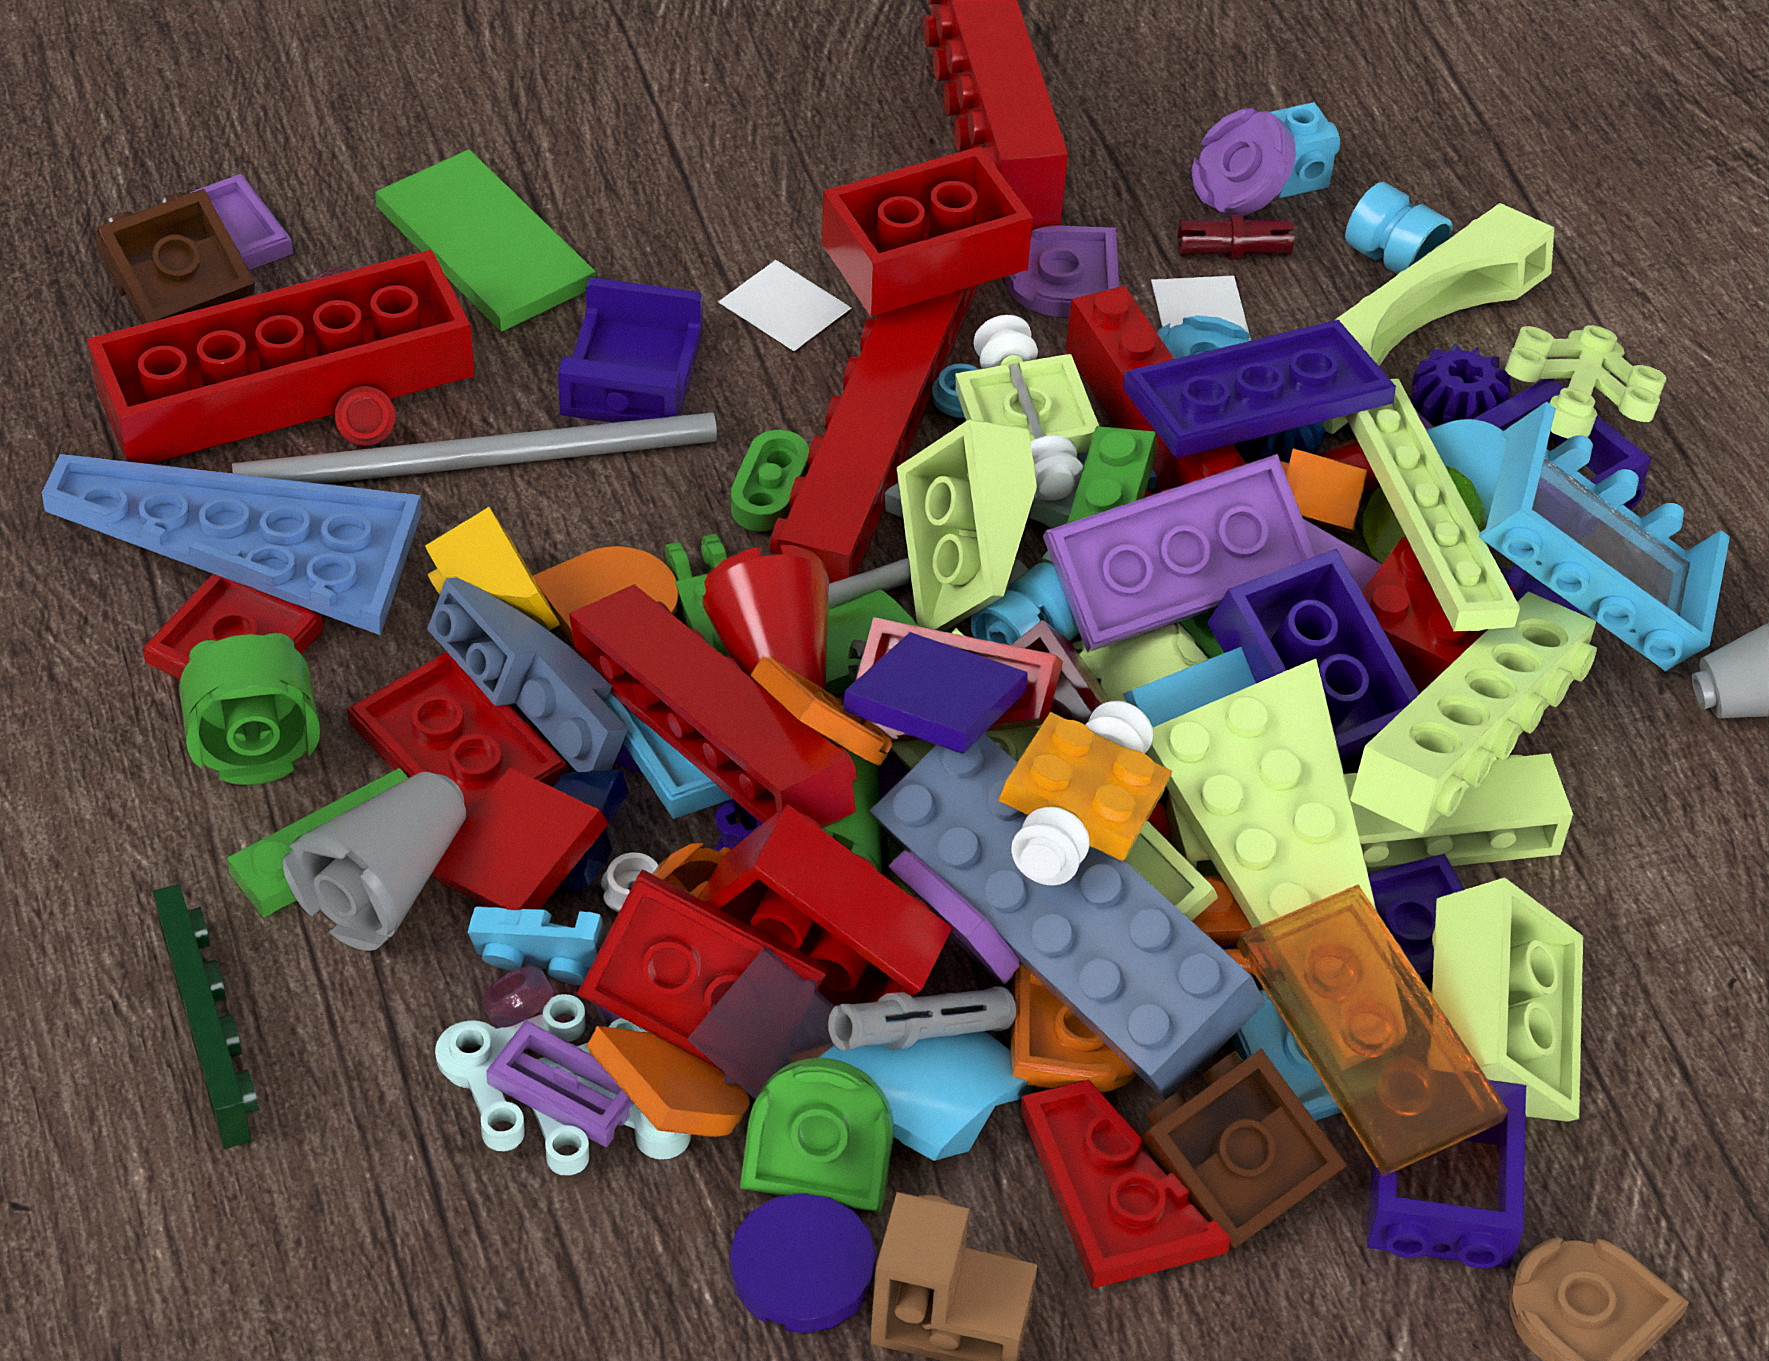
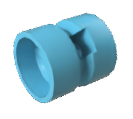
(1393, 229)
(1029, 600)

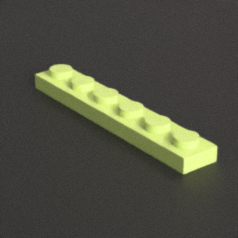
(1434, 516)

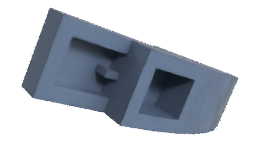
(529, 666)

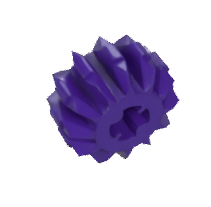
(1458, 385)

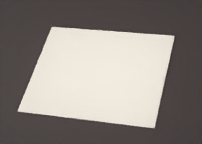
(1198, 296)
(784, 305)

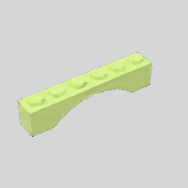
(1481, 264)

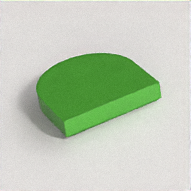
(821, 1134)

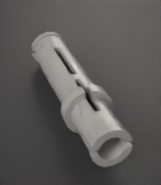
(868, 1022)

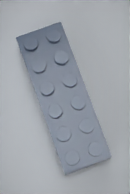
(1096, 942)

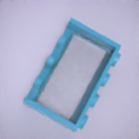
(1598, 550)

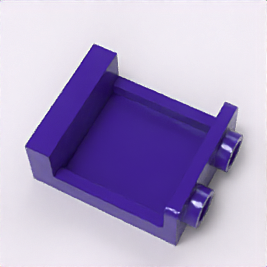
(632, 352)

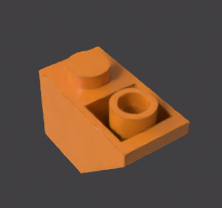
(1325, 489)

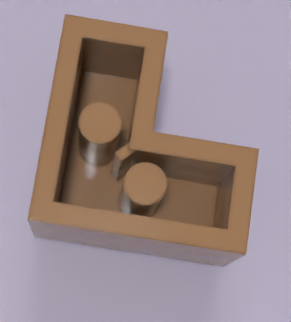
(944, 1297)

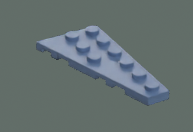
(287, 538)

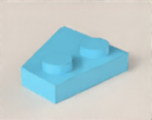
(528, 938)

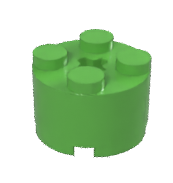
(248, 707)

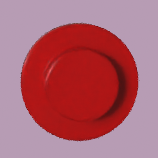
(365, 416)

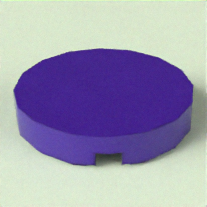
(802, 1262)

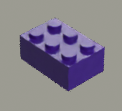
(1322, 616)

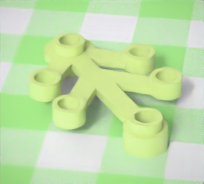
(1589, 361)

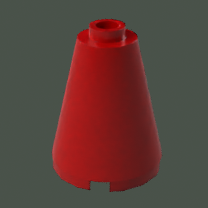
(772, 609)

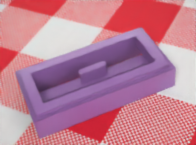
(556, 1090)

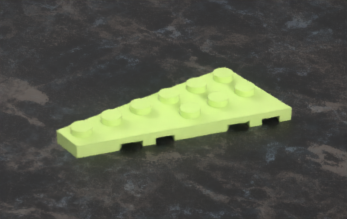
(1267, 793)

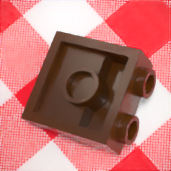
(173, 257)
(1241, 1145)

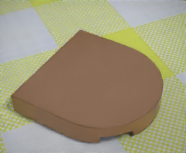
(1590, 1302)

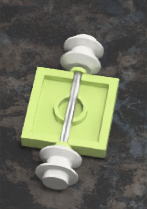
(1032, 396)

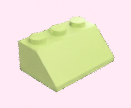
(1513, 991)

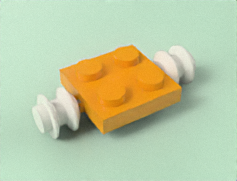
(1083, 790)

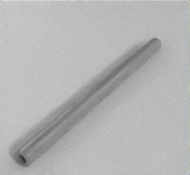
(487, 450)

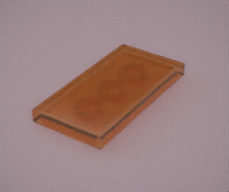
(1371, 1029)

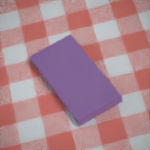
(1176, 551)

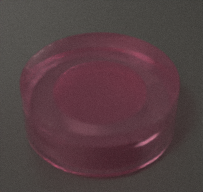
(516, 996)

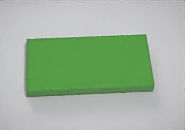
(485, 239)

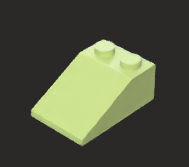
(965, 518)

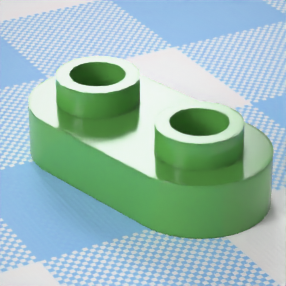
(766, 479)

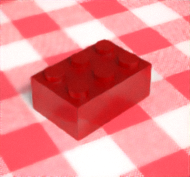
(926, 230)
(829, 906)

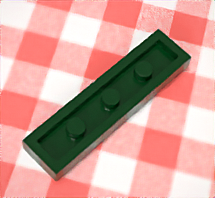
(213, 1036)

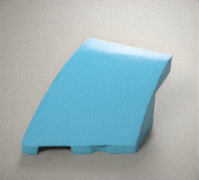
(940, 1087)

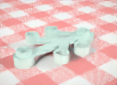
(469, 1071)

